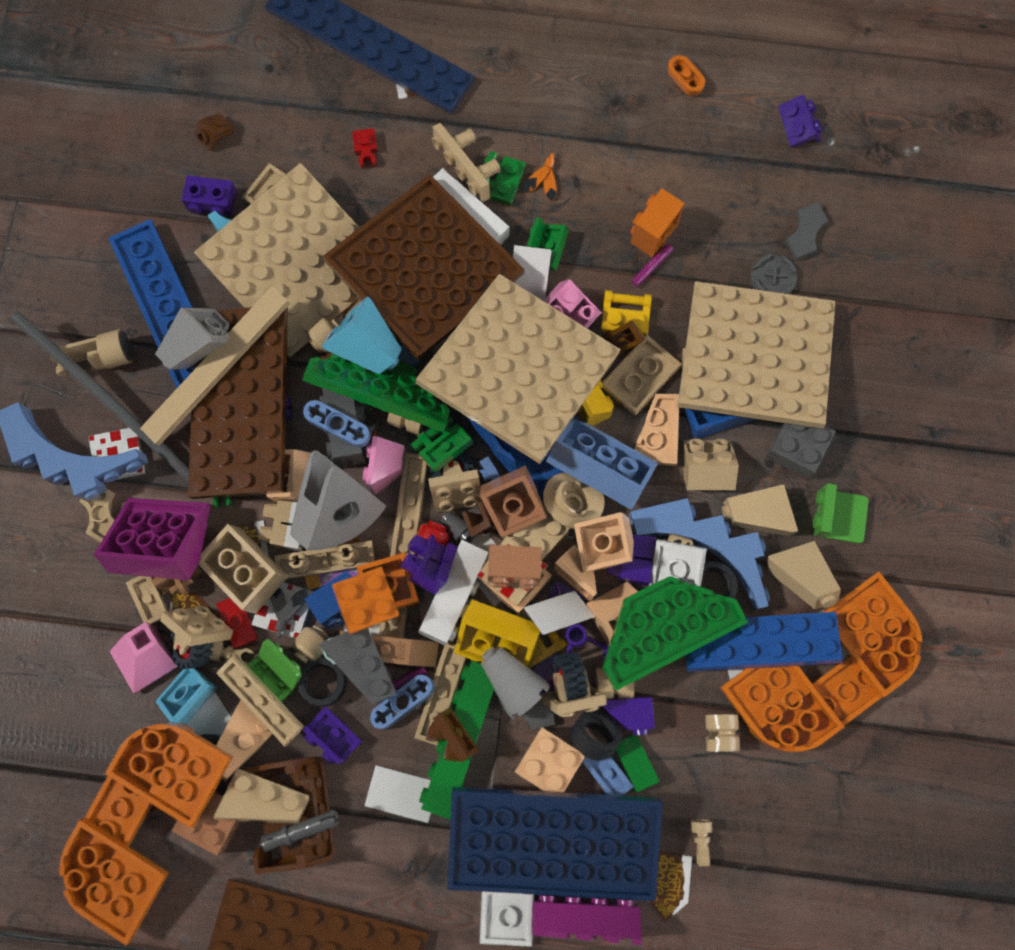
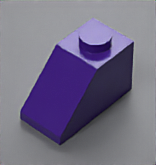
(632, 714)

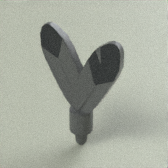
(285, 611)

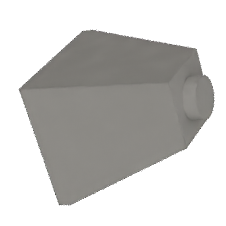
(192, 337)

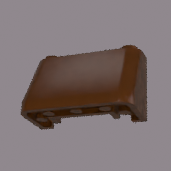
(308, 778)

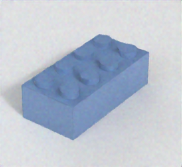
(602, 462)

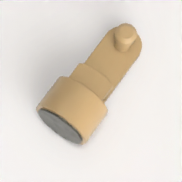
(102, 351)

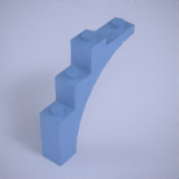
(86, 473)
(711, 533)

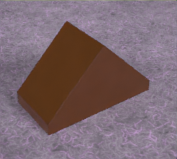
(626, 335)

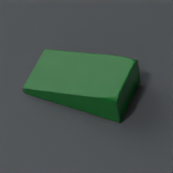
(636, 763)

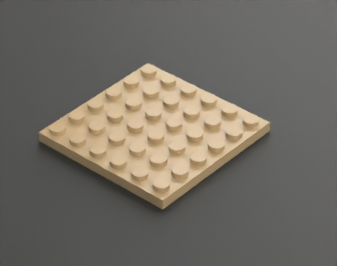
(282, 246)
(758, 355)
(518, 368)

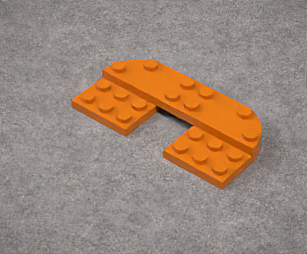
(800, 715)
(153, 766)

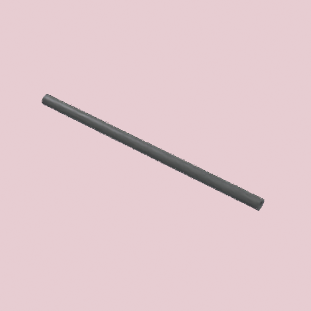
(98, 391)

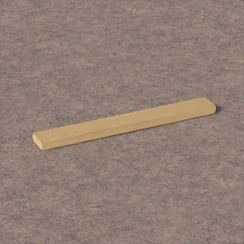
(215, 366)
(406, 525)

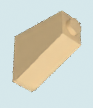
(761, 511)
(805, 574)

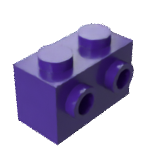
(209, 195)

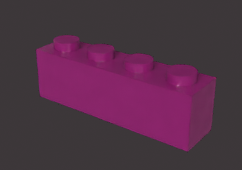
(587, 919)

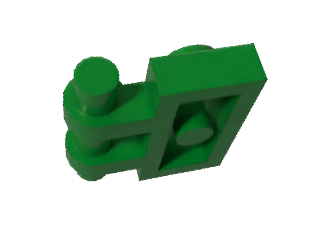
(508, 179)
(444, 448)

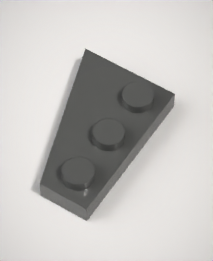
(361, 663)

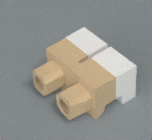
(279, 534)

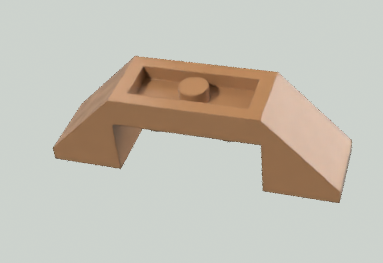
(406, 651)

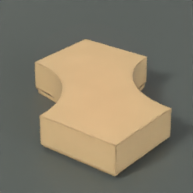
(99, 515)

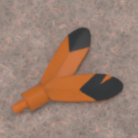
(543, 175)

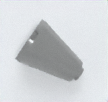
(512, 681)

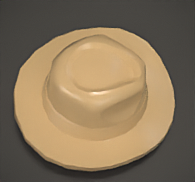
(571, 500)

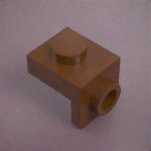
(212, 129)

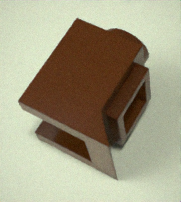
(479, 523)

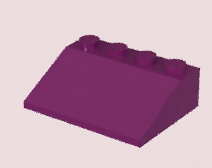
(155, 539)

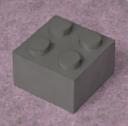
(800, 447)

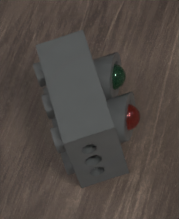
(340, 451)

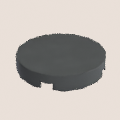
(774, 274)

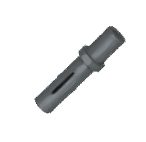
(290, 834)

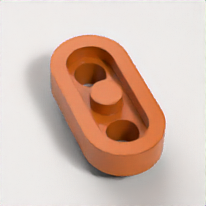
(688, 75)

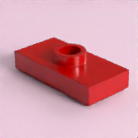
(239, 622)

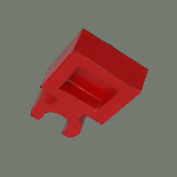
(365, 145)

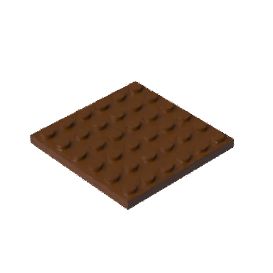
(422, 264)

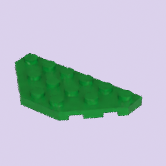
(390, 391)
(664, 626)

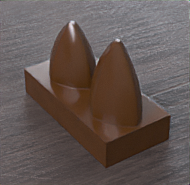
(448, 727)

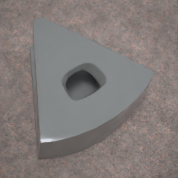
(331, 506)

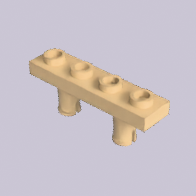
(465, 169)
(326, 560)

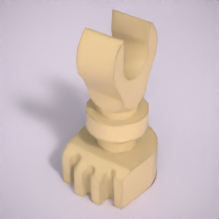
(221, 651)
(702, 827)

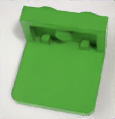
(840, 515)
(276, 670)

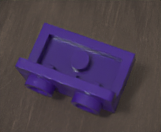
(800, 121)
(332, 736)

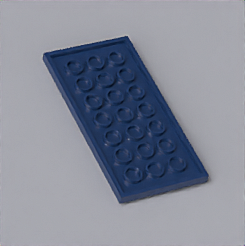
(554, 843)

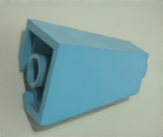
(364, 339)

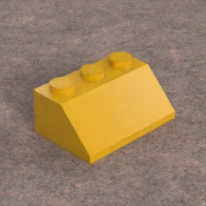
(596, 407)
(490, 627)

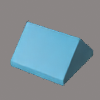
(186, 695)

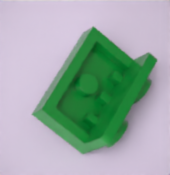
(549, 237)

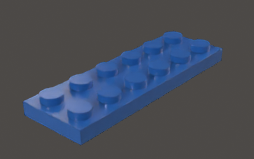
(772, 643)

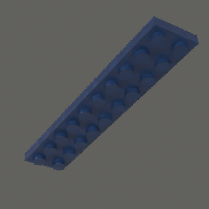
(377, 49)

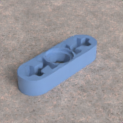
(324, 409)
(413, 685)

